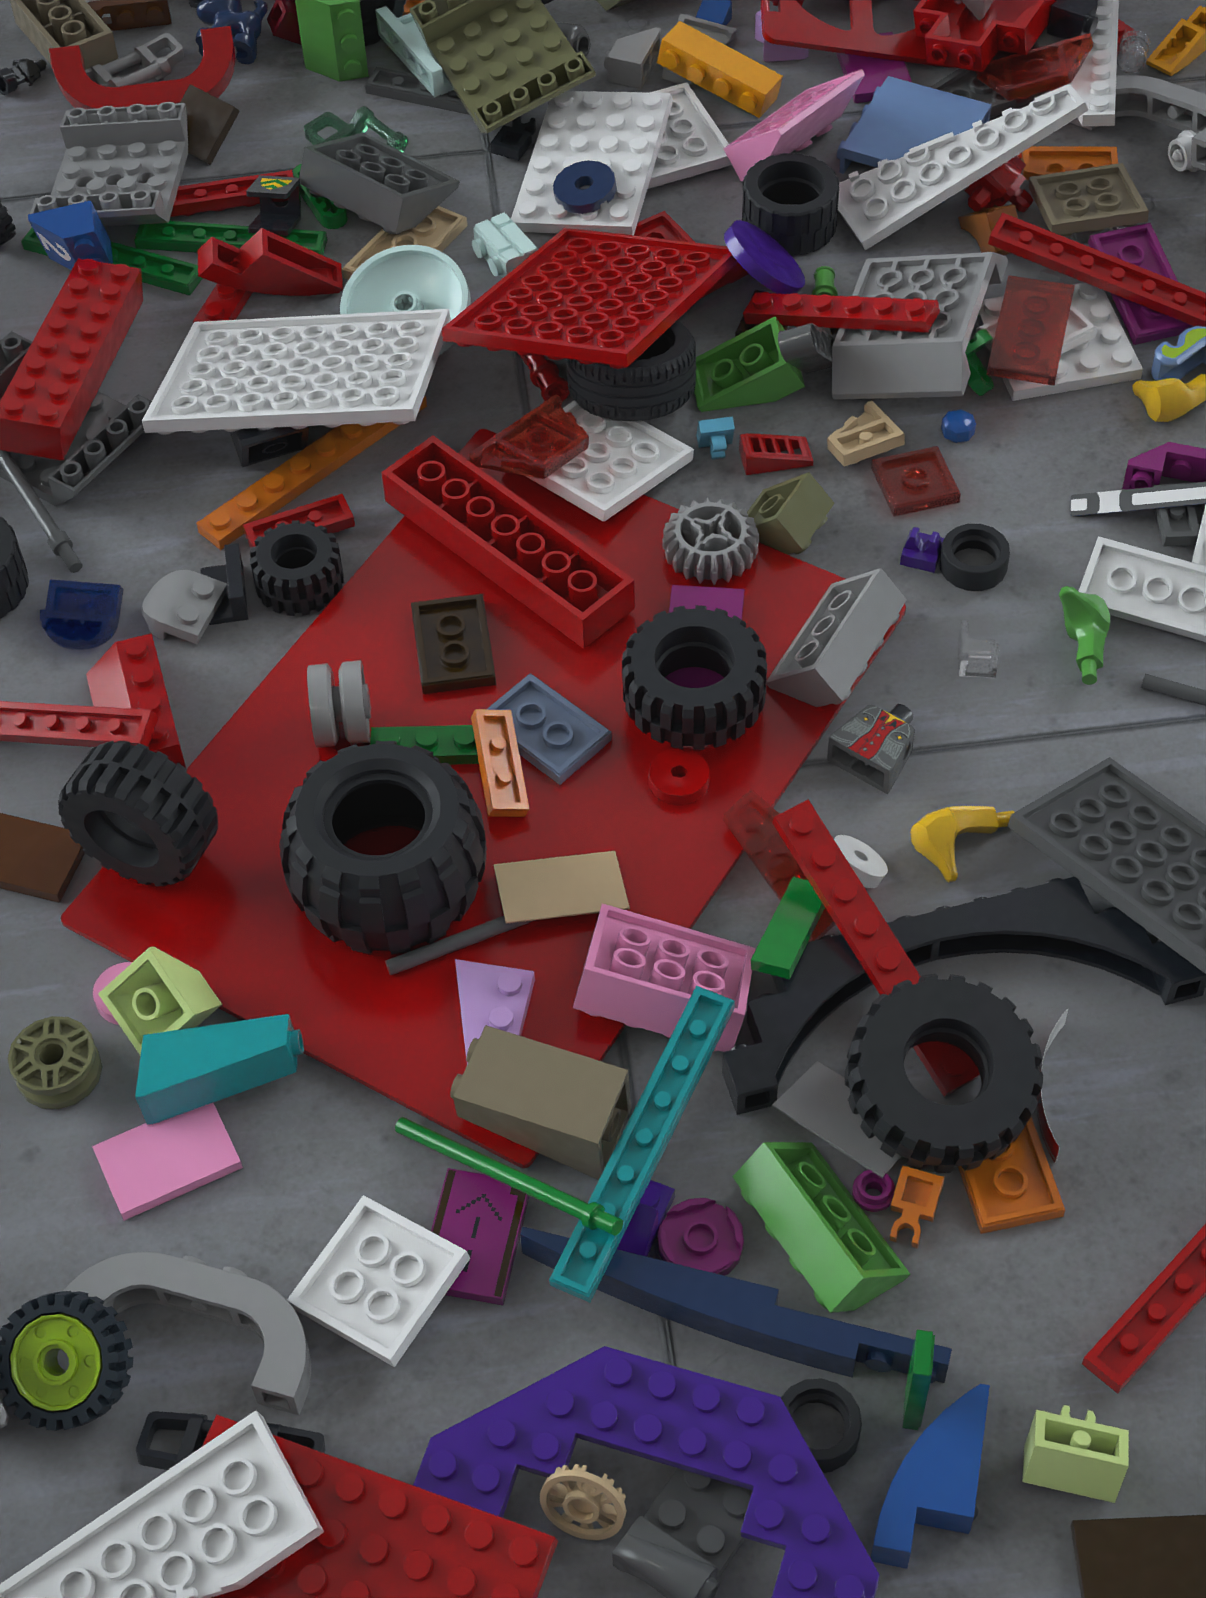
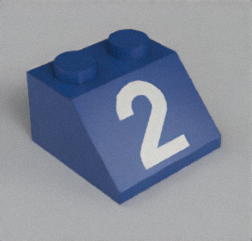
(72, 234)

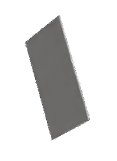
(822, 1107)

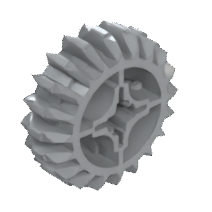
(710, 541)

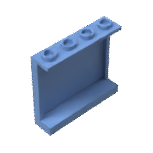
(906, 117)

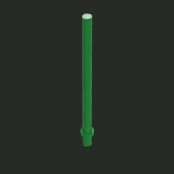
(591, 1214)

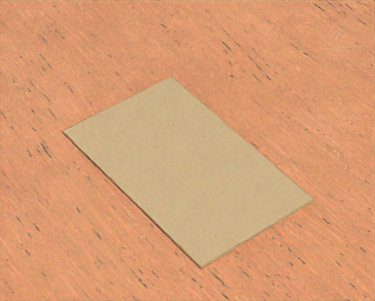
(560, 886)

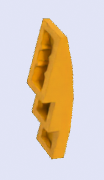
(1181, 45)

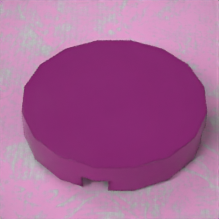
(701, 1236)

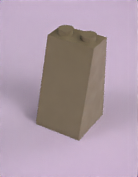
(544, 1098)

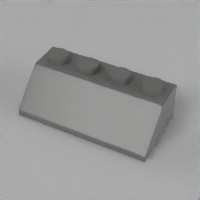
(838, 639)

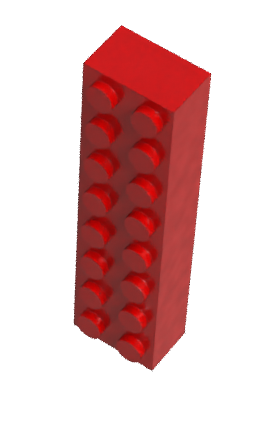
(69, 359)
(509, 541)

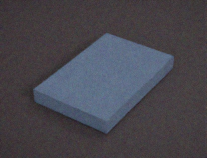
(551, 729)

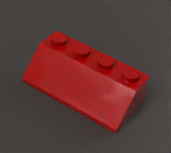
(133, 679)

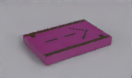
(485, 1222)

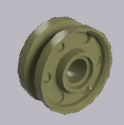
(52, 1041)

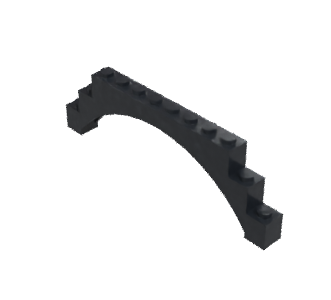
(1036, 920)

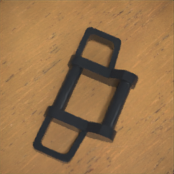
(196, 1430)

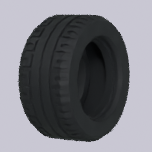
(647, 389)

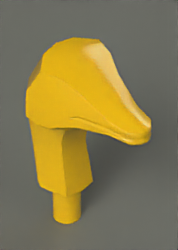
(1170, 397)
(936, 832)

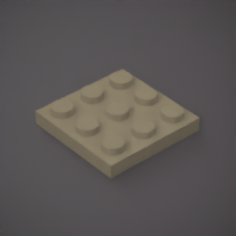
(1088, 199)

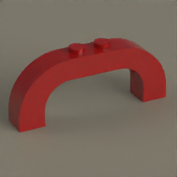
(211, 76)

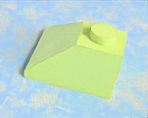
(158, 996)

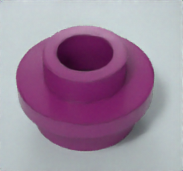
(870, 1180)

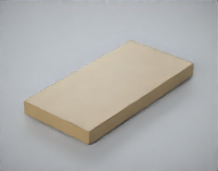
(434, 231)

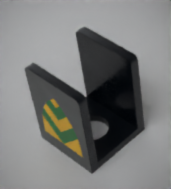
(276, 218)

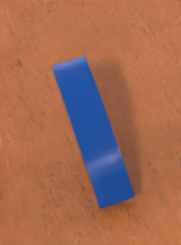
(935, 1480)

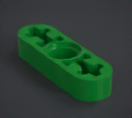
(320, 206)

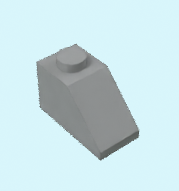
(633, 58)

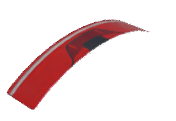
(1050, 1142)

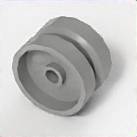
(340, 703)

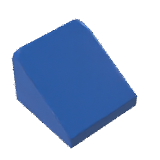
(716, 11)

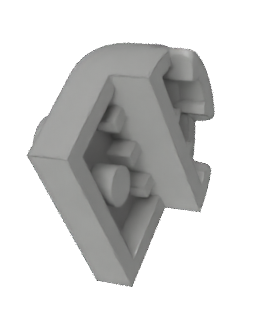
(182, 605)

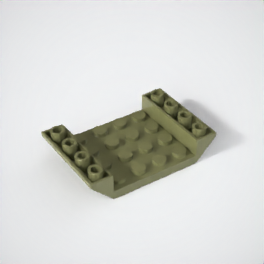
(500, 55)

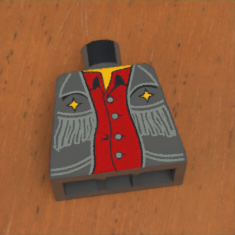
(874, 745)

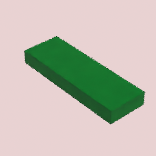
(788, 930)
(918, 1379)

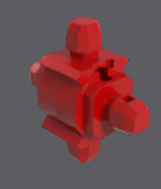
(1000, 186)

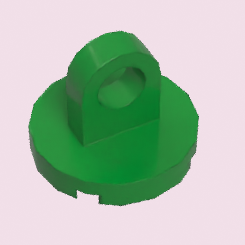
(978, 379)

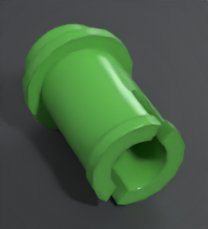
(824, 281)

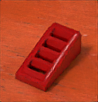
(758, 456)

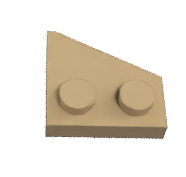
(865, 436)

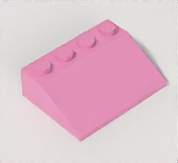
(794, 123)
(648, 969)

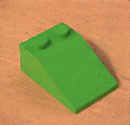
(745, 371)

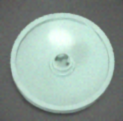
(407, 281)

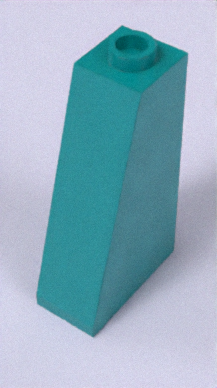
(212, 1063)

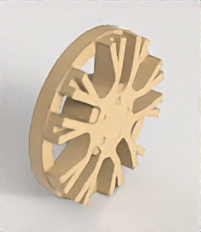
(583, 1503)

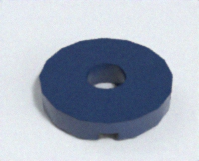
(581, 174)

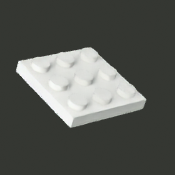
(378, 1280)

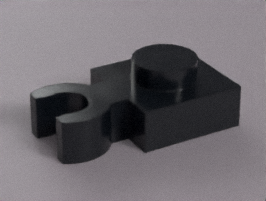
(513, 140)

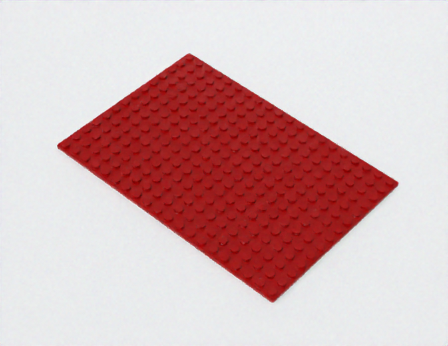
(407, 1028)

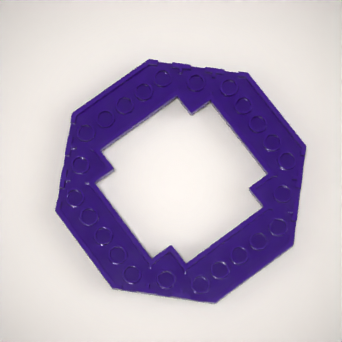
(672, 1420)

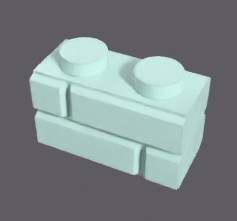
(501, 244)

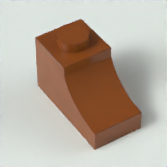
(982, 223)

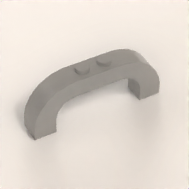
(1165, 104)
(219, 1295)

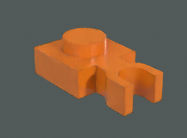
(917, 1199)

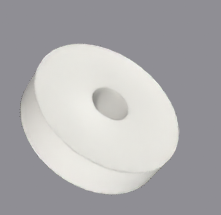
(863, 859)

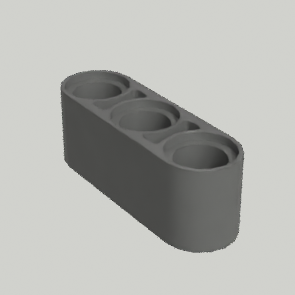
(806, 347)

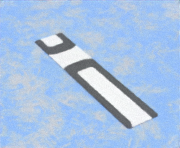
(1138, 499)

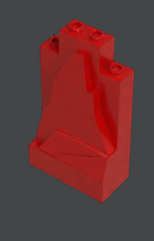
(964, 42)

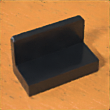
(234, 603)

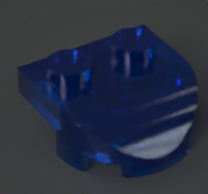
(81, 613)

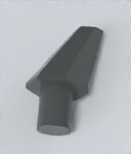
(1054, 276)

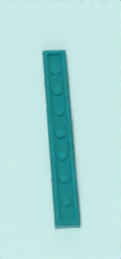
(644, 1140)

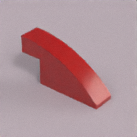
(269, 266)

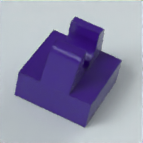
(922, 550)

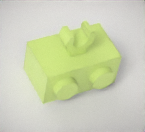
(1076, 1455)

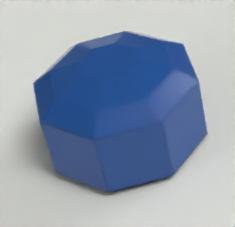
(958, 426)

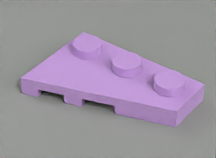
(492, 998)

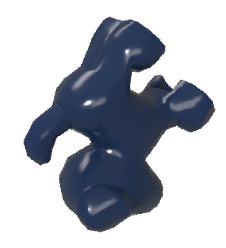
(244, 25)

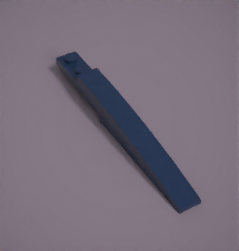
(741, 1313)

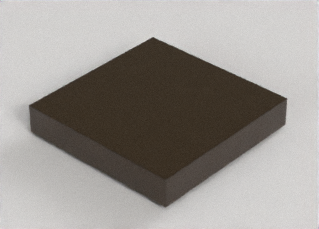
(207, 123)

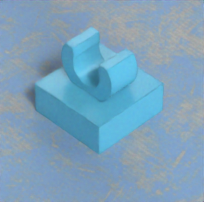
(716, 435)

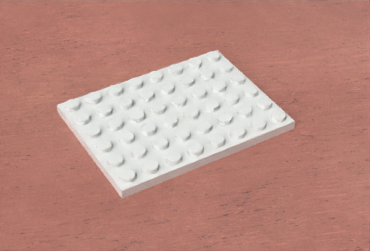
(299, 372)

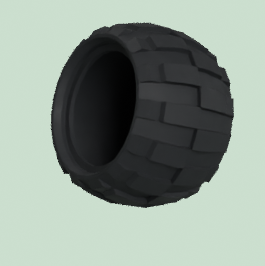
(395, 896)

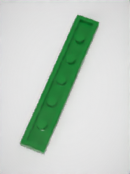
(192, 235)
(155, 268)

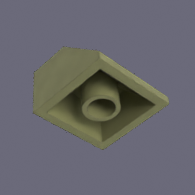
(790, 513)

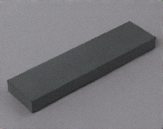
(408, 88)

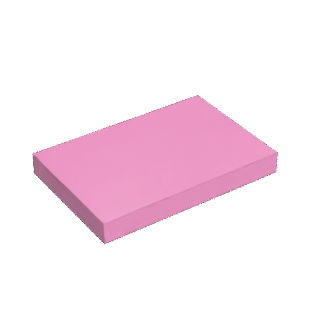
(166, 1159)

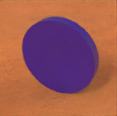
(764, 258)

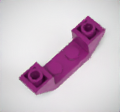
(1167, 460)

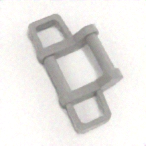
(143, 54)

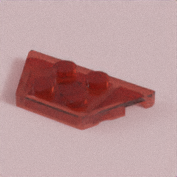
(1039, 70)
(534, 443)

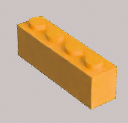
(719, 69)

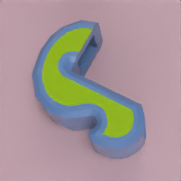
(1181, 359)

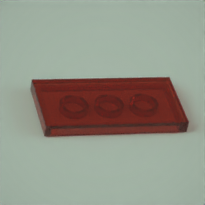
(1031, 330)

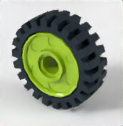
(95, 1355)

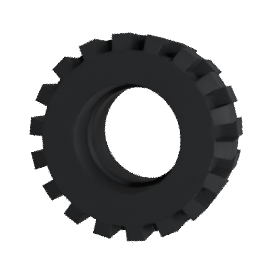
(290, 548)

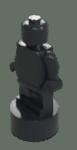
(23, 71)

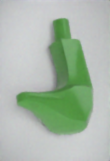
(1088, 623)

